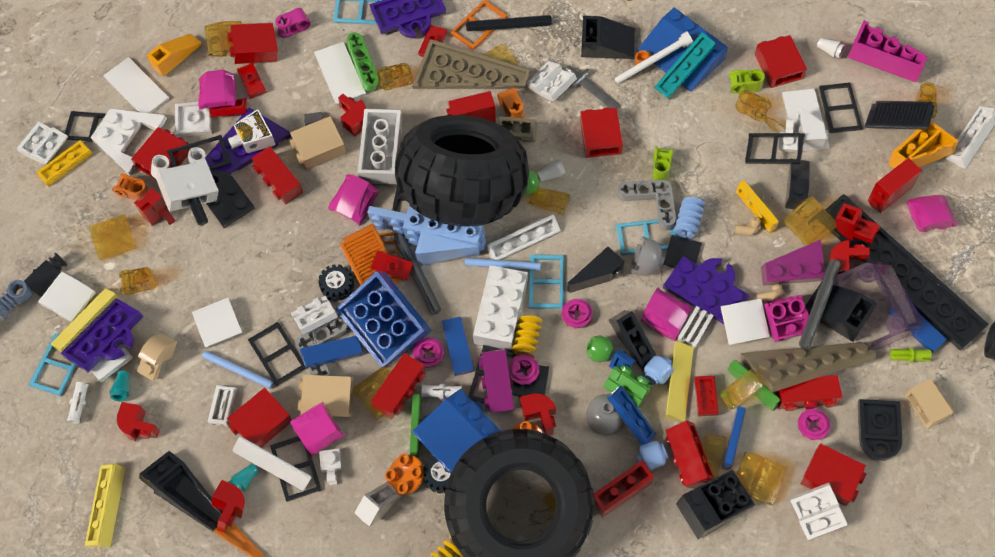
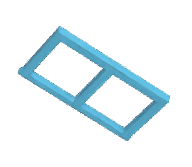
(357, 21)
(644, 223)
(547, 281)
(45, 360)

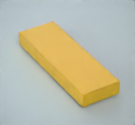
(64, 163)
(757, 206)

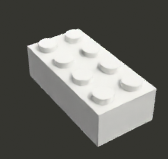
(379, 145)
(500, 307)

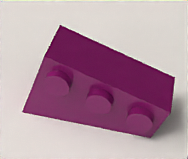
(795, 267)
(496, 380)

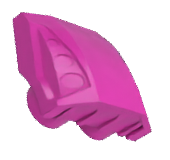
(217, 89)
(354, 198)
(931, 213)
(665, 314)
(786, 317)
(317, 428)

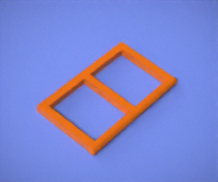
(470, 18)

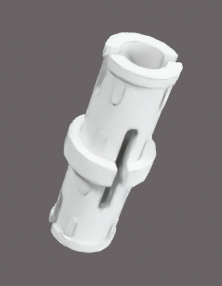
(80, 389)
(438, 391)

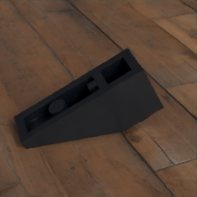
(797, 184)
(598, 271)
(633, 337)

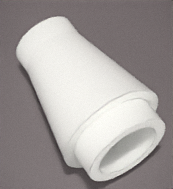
(831, 47)
(552, 171)

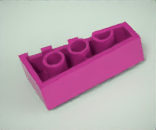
(886, 53)

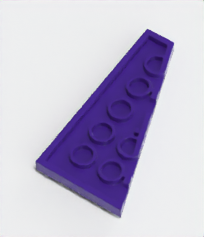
(238, 156)

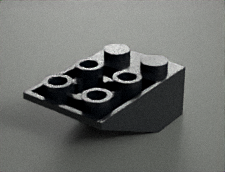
(606, 38)
(844, 311)
(714, 504)

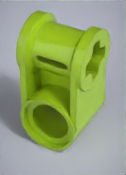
(745, 80)
(662, 161)

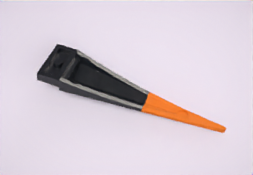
(179, 487)

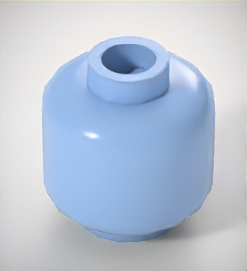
(658, 370)
(653, 455)

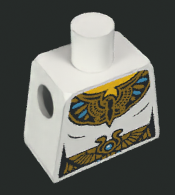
(252, 133)

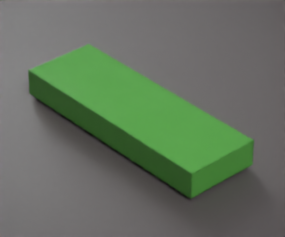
(763, 394)
(415, 421)

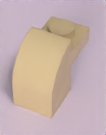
(154, 353)

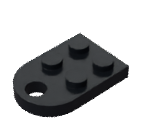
(231, 200)
(880, 425)

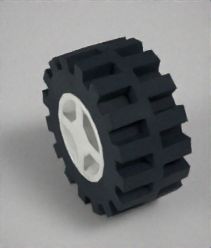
(329, 282)
(432, 475)

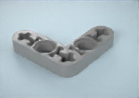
(659, 196)
(336, 334)

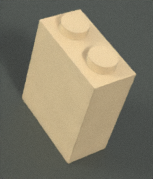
(317, 143)
(332, 390)

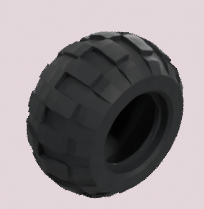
(461, 170)
(510, 451)

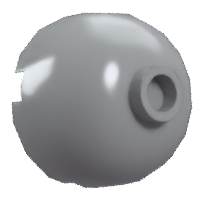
(647, 257)
(603, 417)

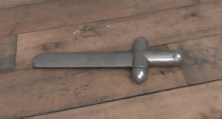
(591, 87)

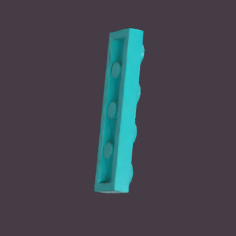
(685, 65)

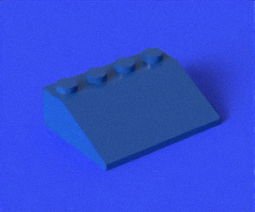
(668, 32)
(383, 319)
(454, 429)

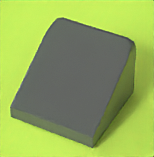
(312, 117)

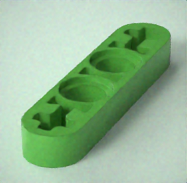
(362, 61)

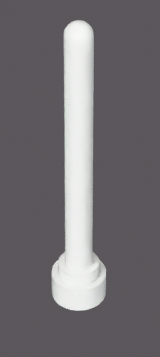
(684, 40)

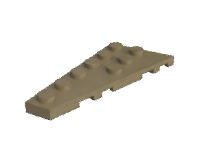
(460, 69)
(797, 365)

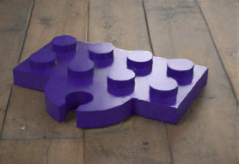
(405, 15)
(705, 286)
(103, 336)

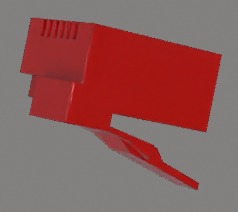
(153, 208)

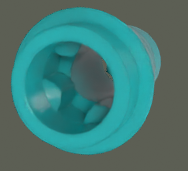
(120, 387)
(244, 477)

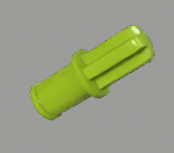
(911, 354)

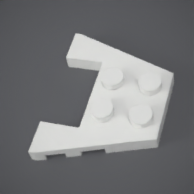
(118, 131)

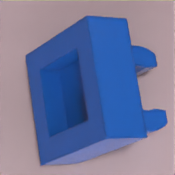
(621, 358)

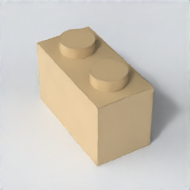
(929, 403)

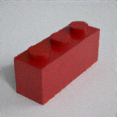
(276, 175)
(398, 386)
(810, 394)
(689, 455)
(622, 488)

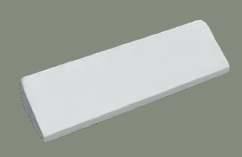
(973, 136)
(523, 237)
(271, 463)

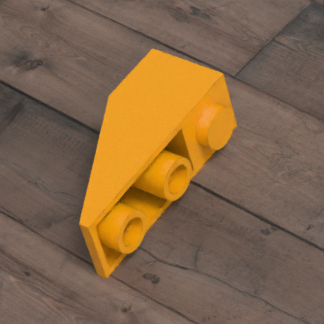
(172, 53)

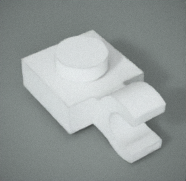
(788, 144)
(330, 462)

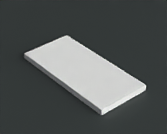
(339, 72)
(136, 86)
(802, 99)

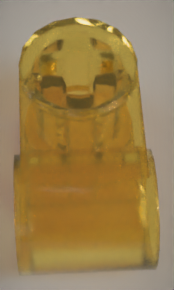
(395, 76)
(929, 89)
(753, 106)
(133, 280)

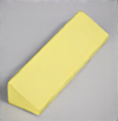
(83, 319)
(679, 382)
(105, 506)

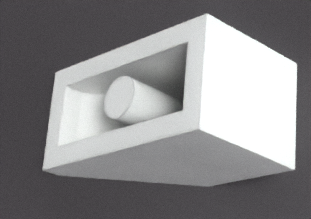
(813, 128)
(377, 503)

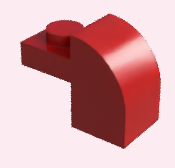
(354, 115)
(852, 225)
(843, 253)
(539, 406)
(131, 422)
(230, 501)

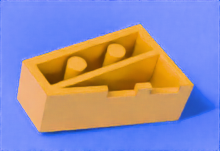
(924, 147)

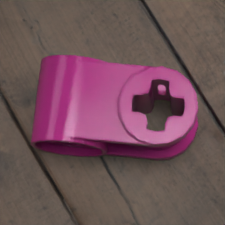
(293, 21)

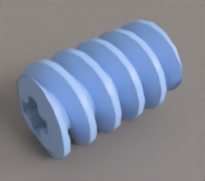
(689, 217)

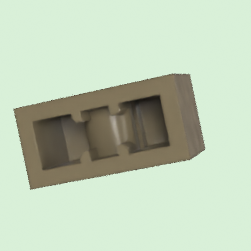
(521, 128)

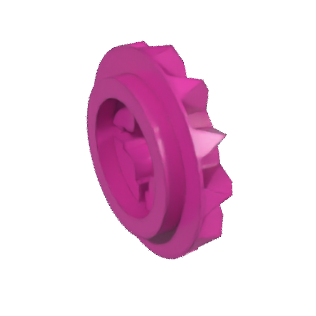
(584, 309)
(428, 344)
(527, 362)
(813, 415)

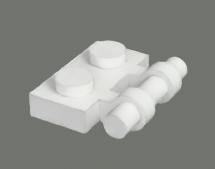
(313, 314)

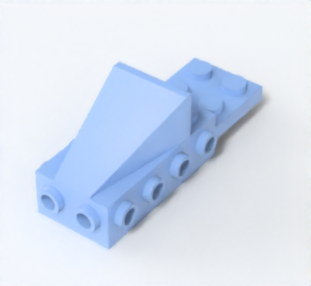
(433, 241)

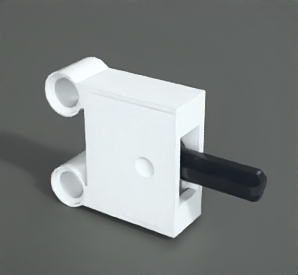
(186, 184)

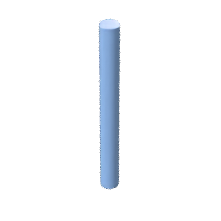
(503, 263)
(237, 369)

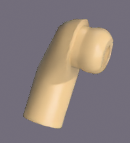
(750, 228)
(771, 295)

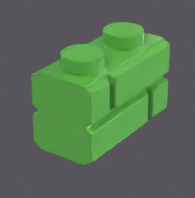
(635, 386)

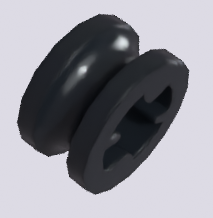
(57, 261)

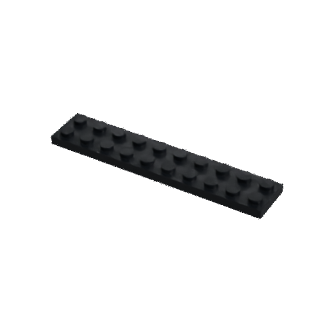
(928, 293)

